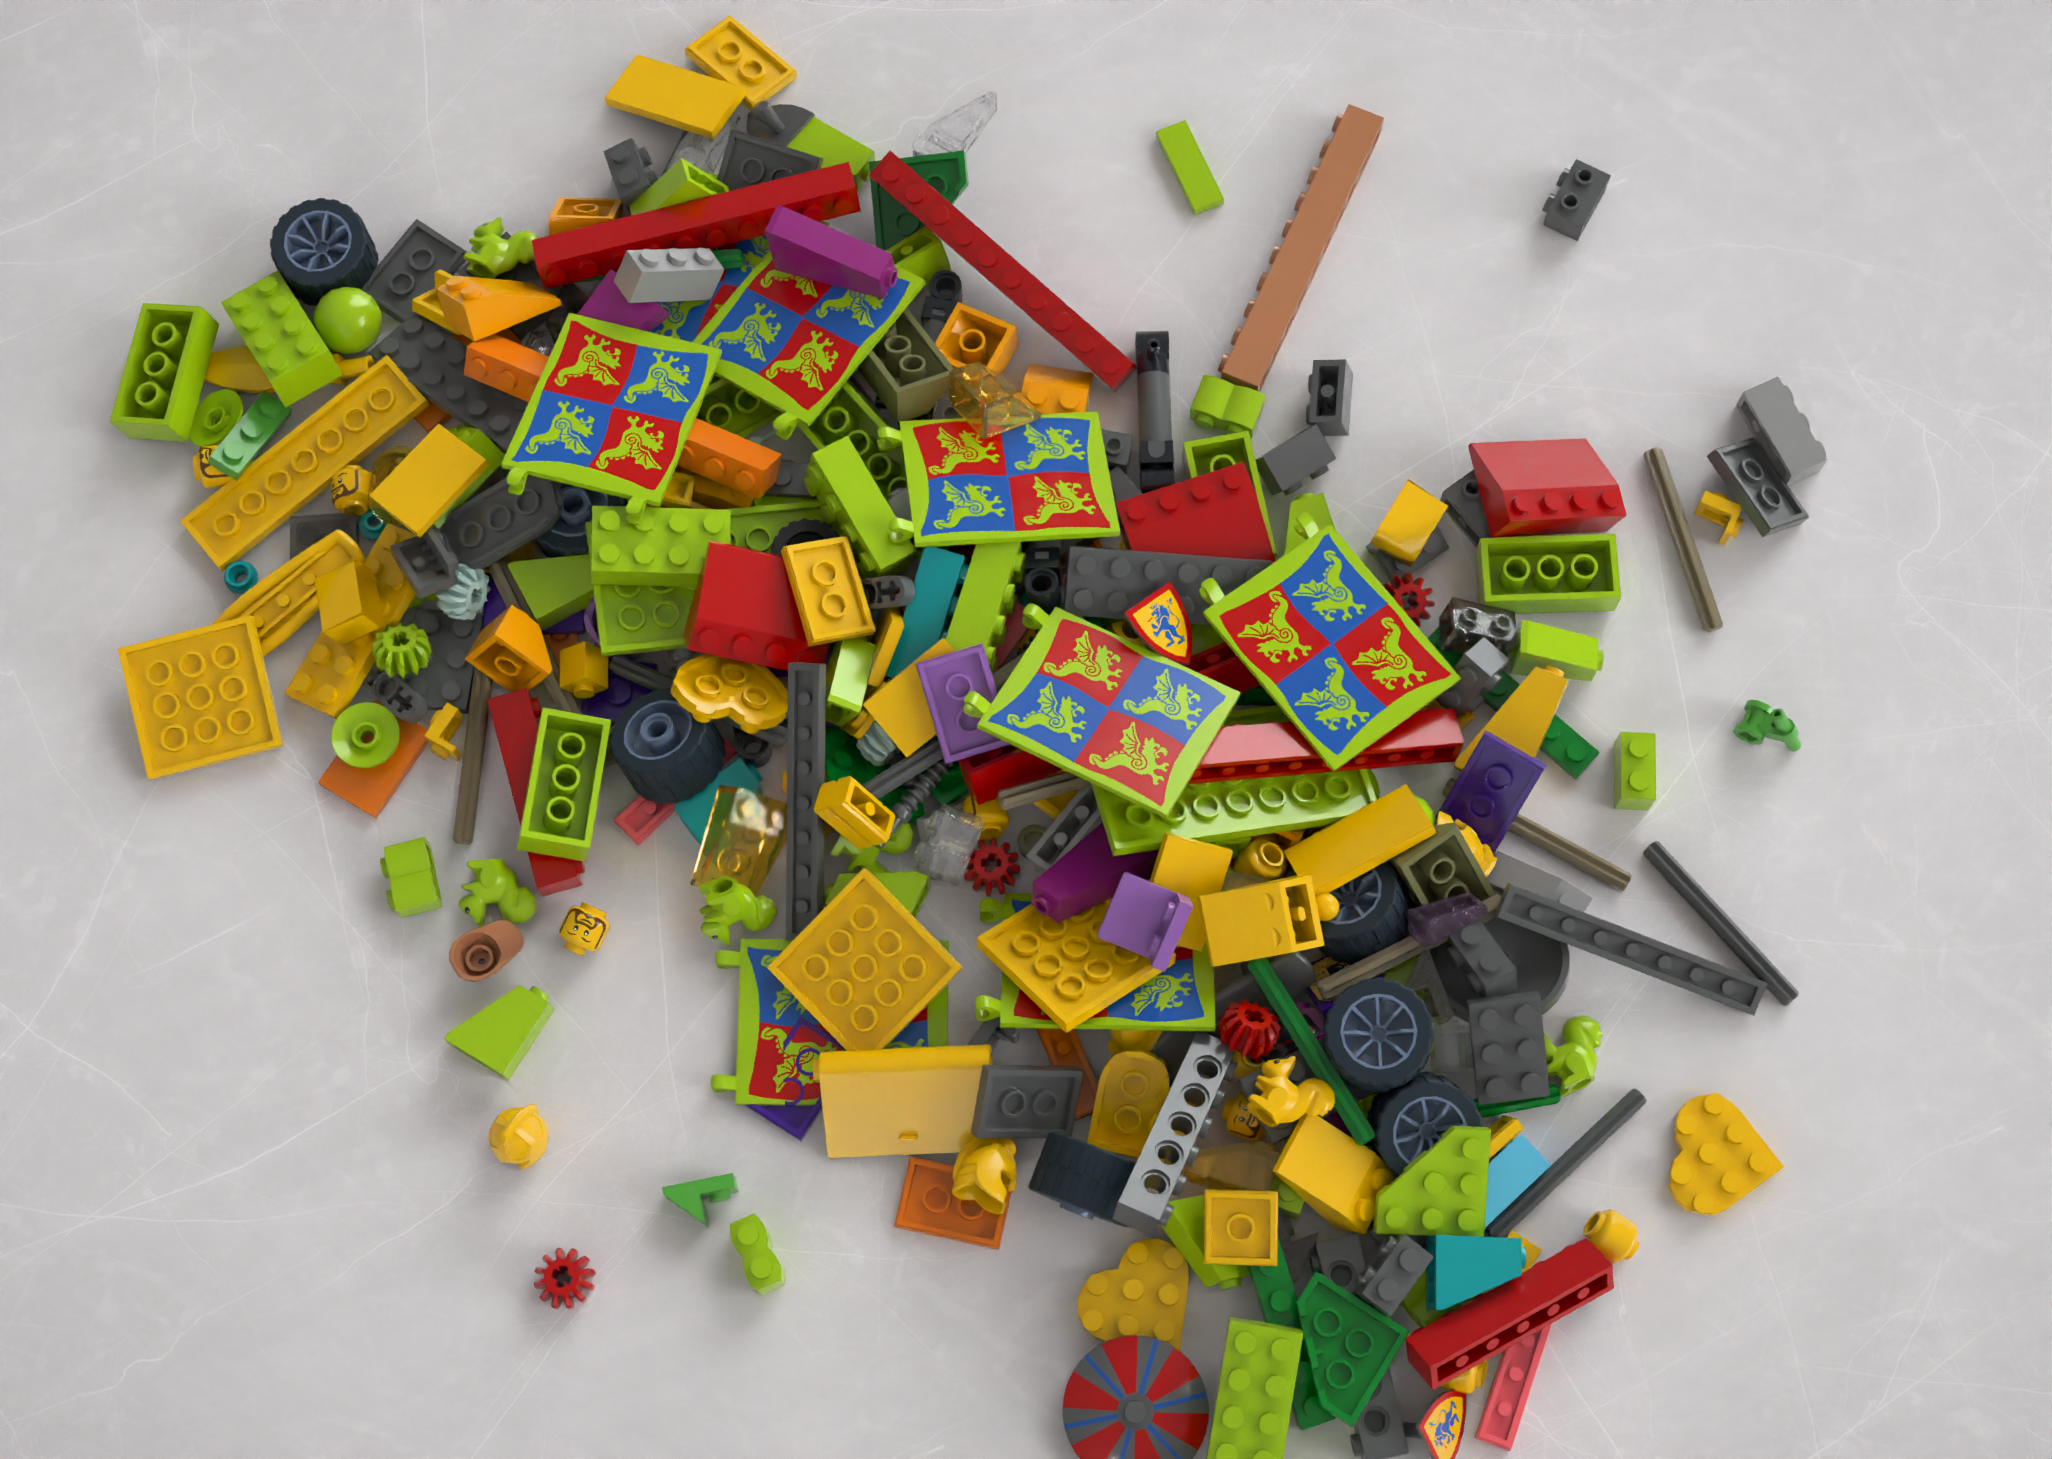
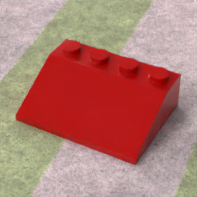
(1545, 488)
(1198, 517)
(747, 610)

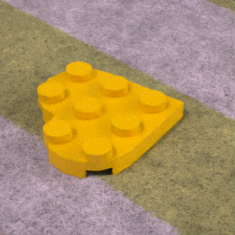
(733, 688)
(1129, 1101)
(1718, 1156)
(1140, 1296)

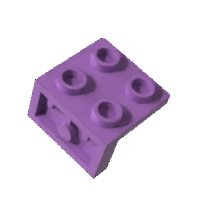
(1145, 919)

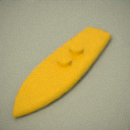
(289, 593)

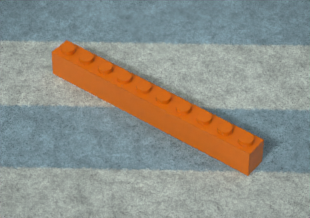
(706, 452)

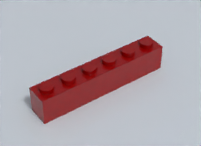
(516, 727)
(1509, 1313)

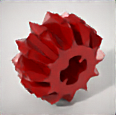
(1416, 598)
(1002, 872)
(1249, 1029)
(575, 1270)

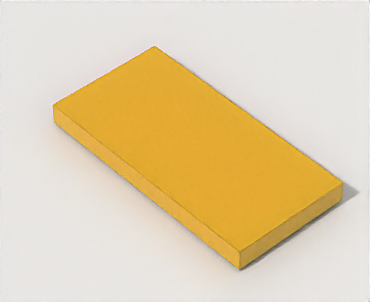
(675, 96)
(1361, 840)

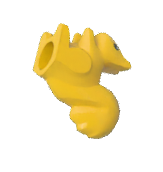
(1285, 1101)

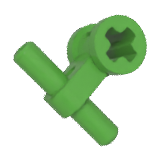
(1763, 722)

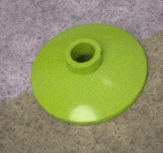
(216, 417)
(358, 722)

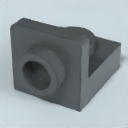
(987, 1033)

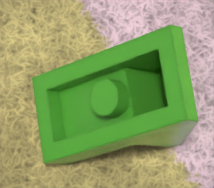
(691, 1195)

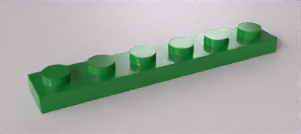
(1560, 742)
(1278, 1306)

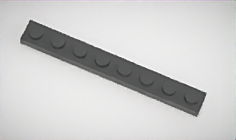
(804, 781)
(1630, 949)

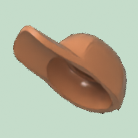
(492, 942)

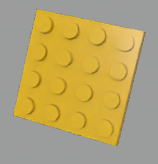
(200, 697)
(1065, 963)
(865, 966)

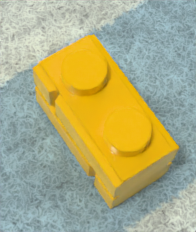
(854, 812)

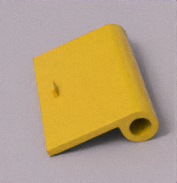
(899, 1099)

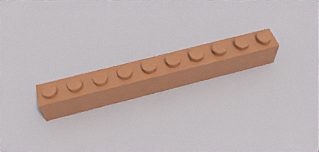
(1302, 249)

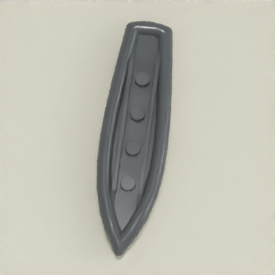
(1292, 969)

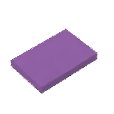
(945, 685)

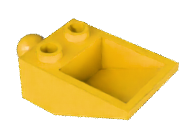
(1264, 919)

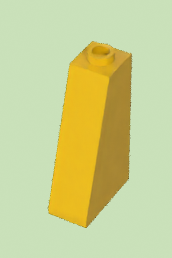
(1525, 714)

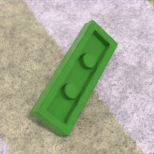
(249, 435)

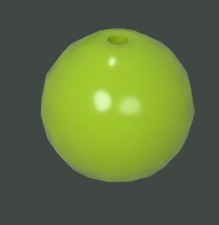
(348, 320)

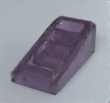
(1444, 917)

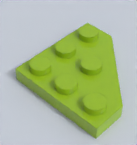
(1440, 1188)

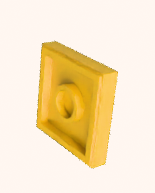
(1241, 1227)

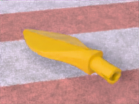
(239, 371)

